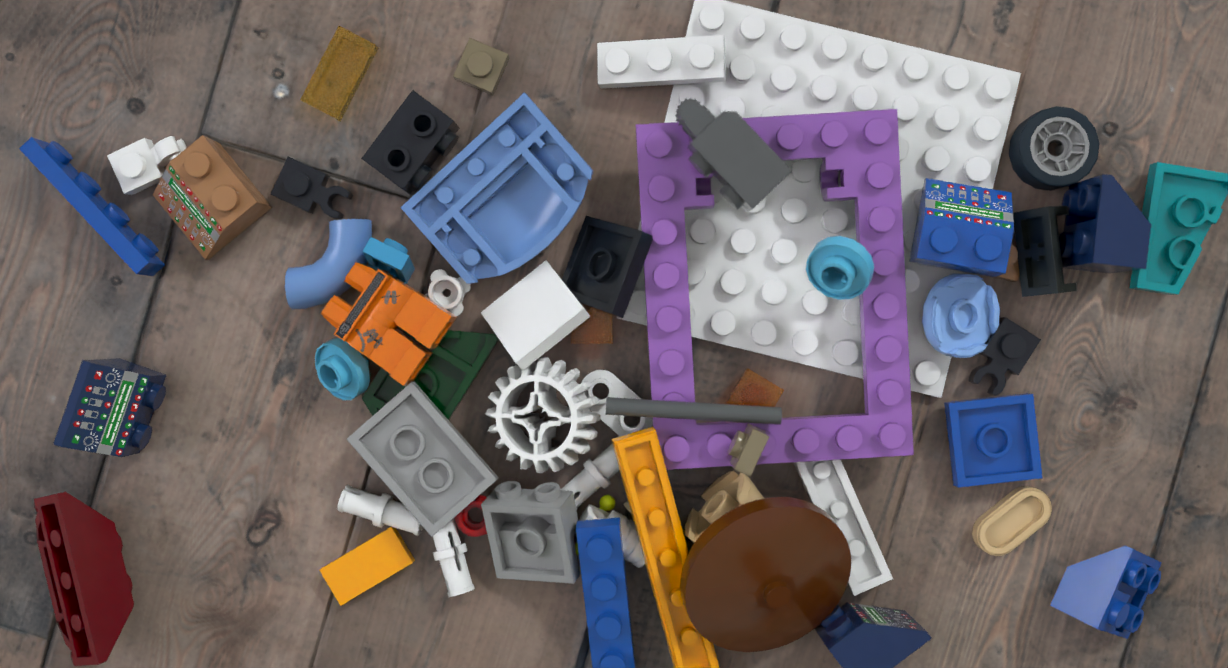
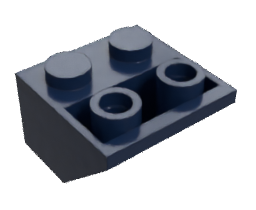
(1103, 228)

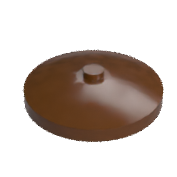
(765, 574)

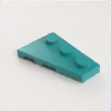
(1181, 209)

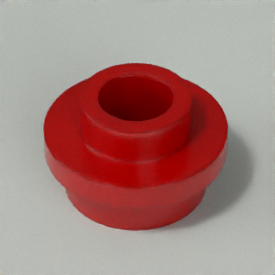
(469, 526)

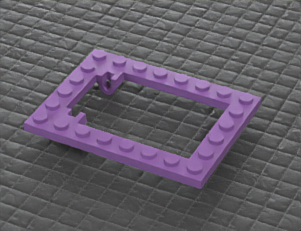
(867, 155)

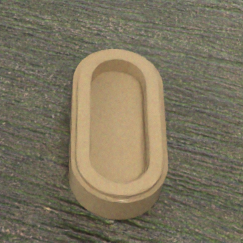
(1012, 520)

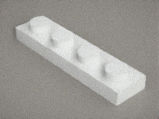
(833, 492)

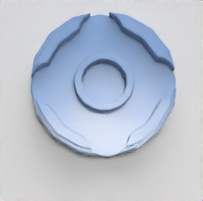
(960, 315)

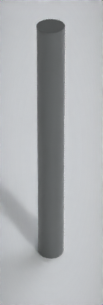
(693, 410)

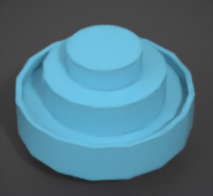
(840, 267)
(342, 369)

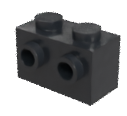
(412, 143)

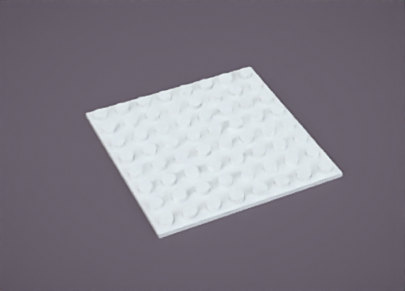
(751, 264)

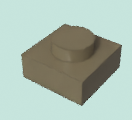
(481, 66)
(747, 448)

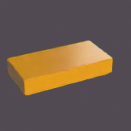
(367, 565)

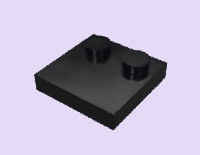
(606, 265)

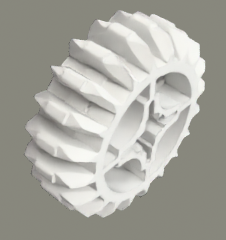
(538, 448)

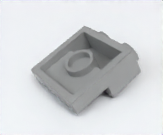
(532, 532)

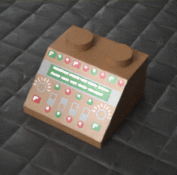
(209, 196)

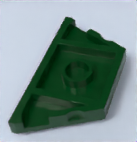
(445, 374)

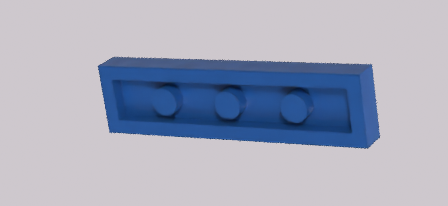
(83, 195)
(605, 593)

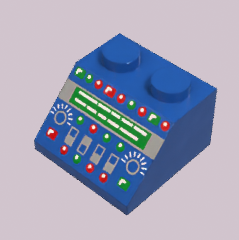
(963, 228)

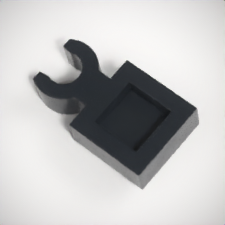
(306, 187)
(1006, 351)

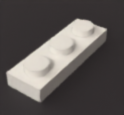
(661, 62)

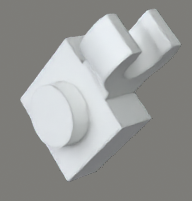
(143, 163)

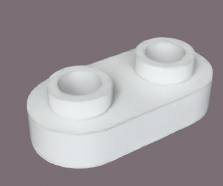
(617, 389)

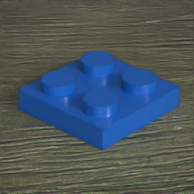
(993, 440)

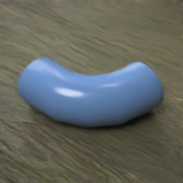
(325, 278)

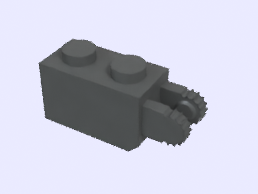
(731, 153)

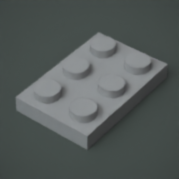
(422, 458)

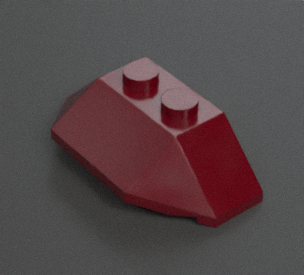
(83, 575)

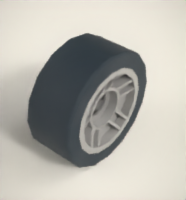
(1075, 149)

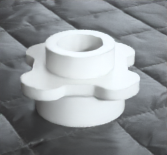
(457, 286)

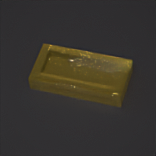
(339, 73)

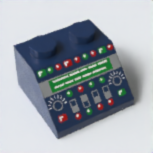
(111, 407)
(870, 636)

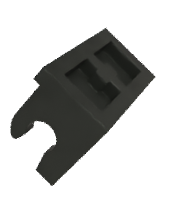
(1040, 251)

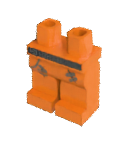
(376, 314)

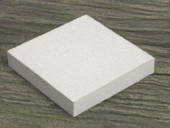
(534, 315)

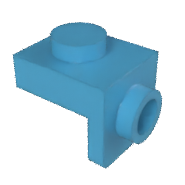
(389, 257)

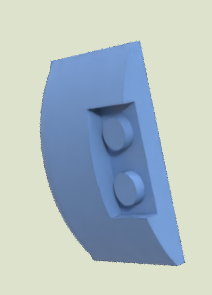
(502, 195)

